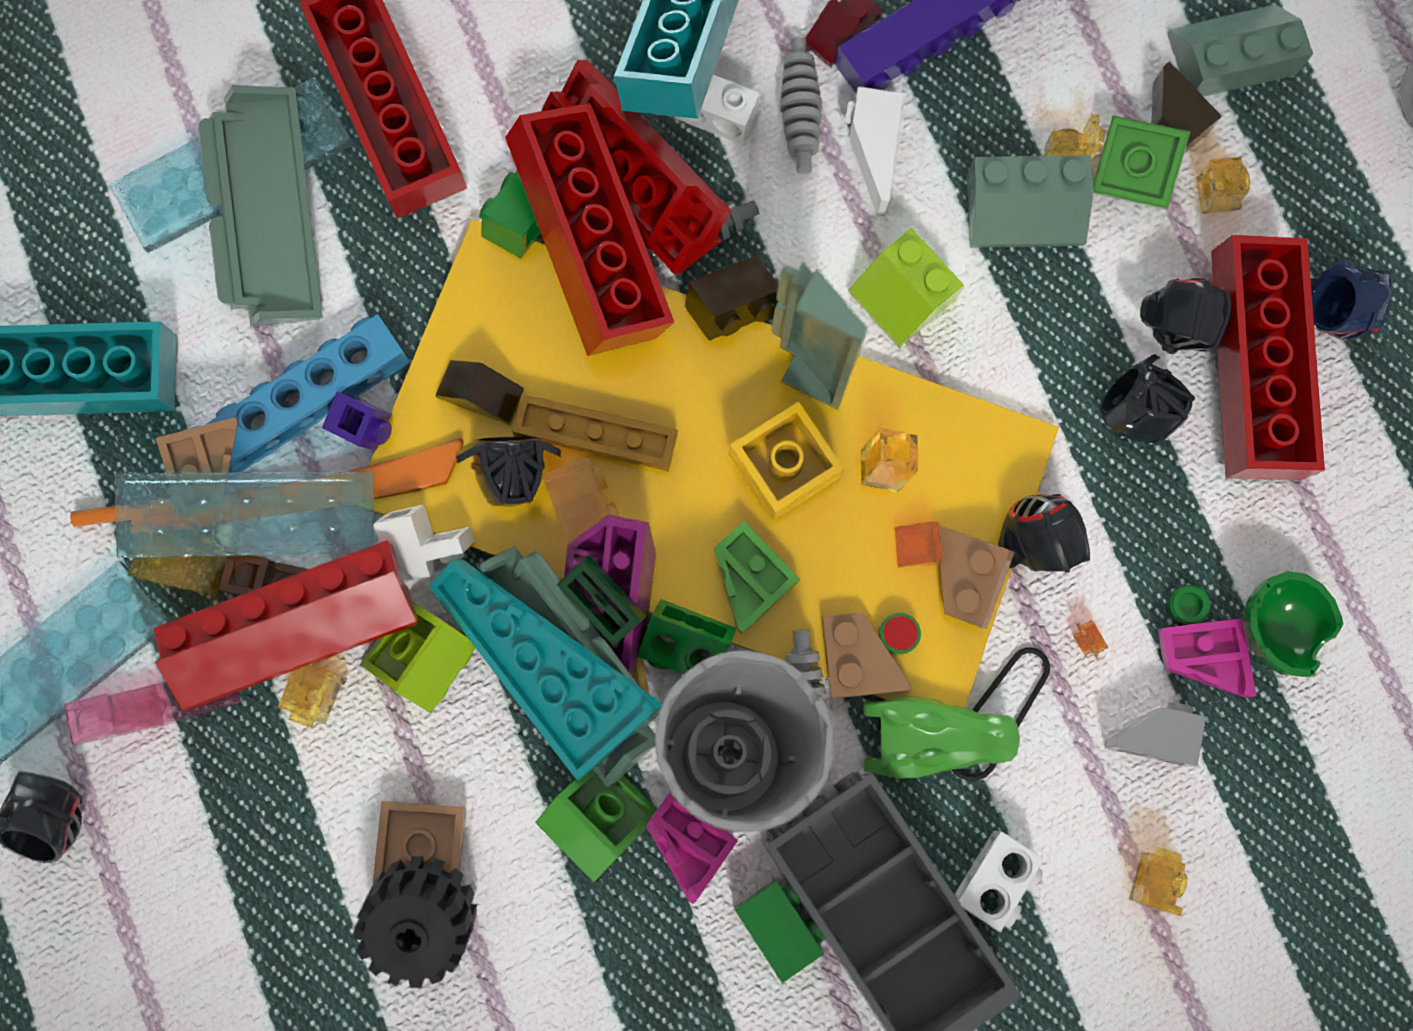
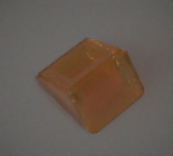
(918, 544)

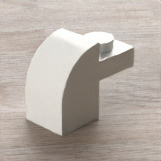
(416, 546)

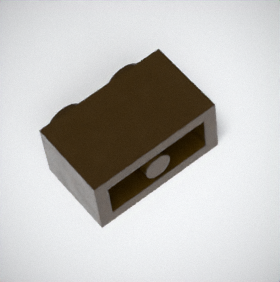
(732, 298)

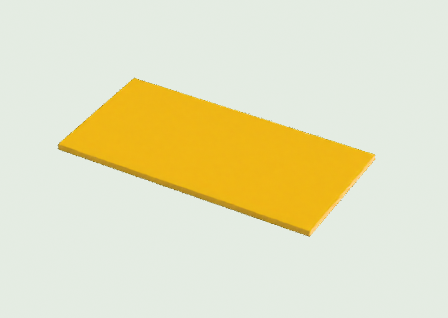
(838, 542)

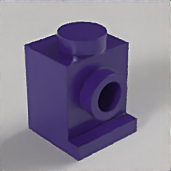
(364, 425)

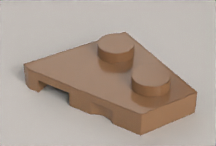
(199, 448)
(971, 576)
(858, 659)

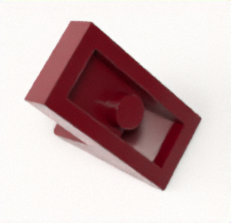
(838, 25)

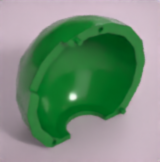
(1290, 622)

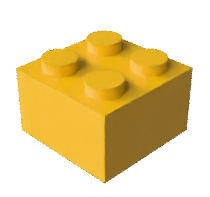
(786, 461)

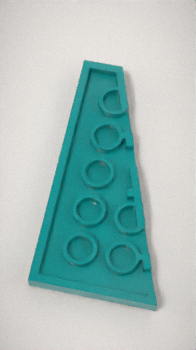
(560, 685)

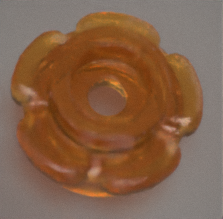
(1090, 639)

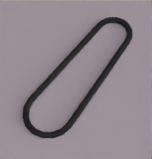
(990, 690)

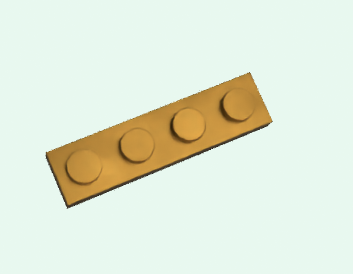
(595, 432)

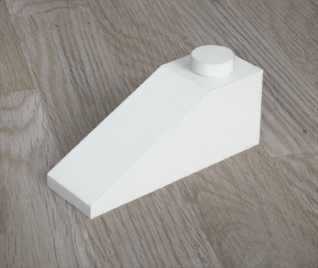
(874, 139)

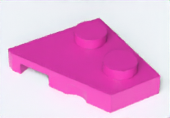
(1210, 654)
(689, 846)

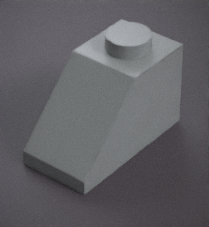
(1163, 735)

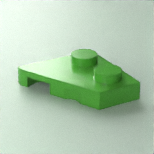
(751, 575)

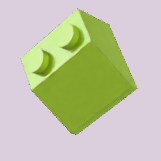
(906, 288)
(420, 659)

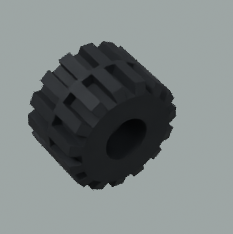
(415, 922)

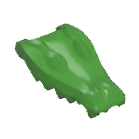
(931, 737)

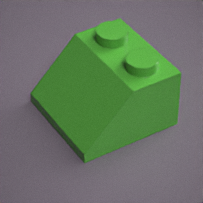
(596, 821)

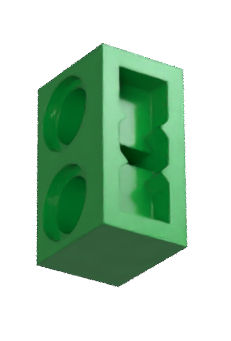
(689, 633)

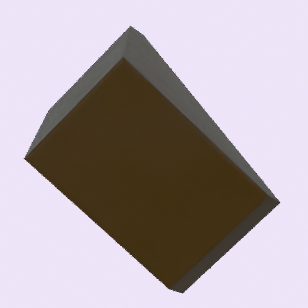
(480, 390)

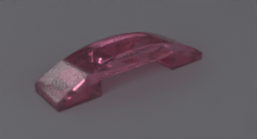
(132, 712)

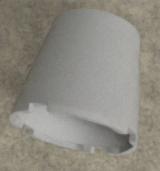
(765, 719)

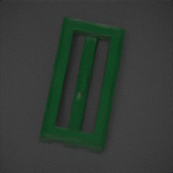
(609, 588)

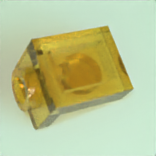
(1071, 142)

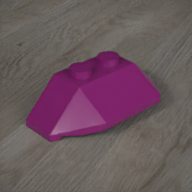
(628, 556)

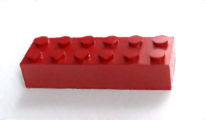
(385, 102)
(588, 228)
(1268, 360)

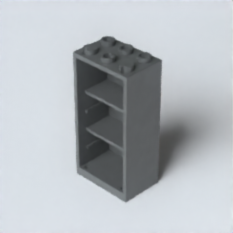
(889, 912)

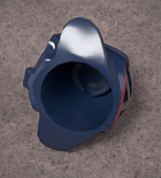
(1350, 300)

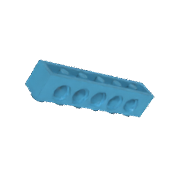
(301, 377)

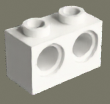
(727, 110)
(988, 874)

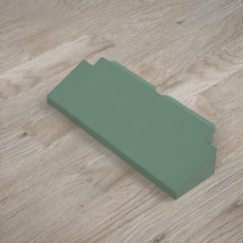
(264, 223)
(819, 333)
(536, 586)

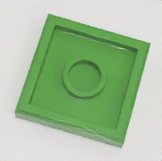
(1140, 162)

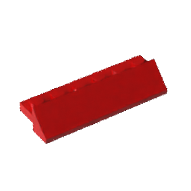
(668, 199)
(284, 626)

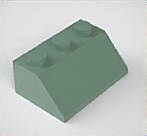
(1240, 49)
(1029, 201)

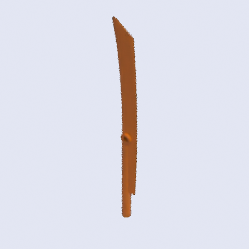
(390, 478)

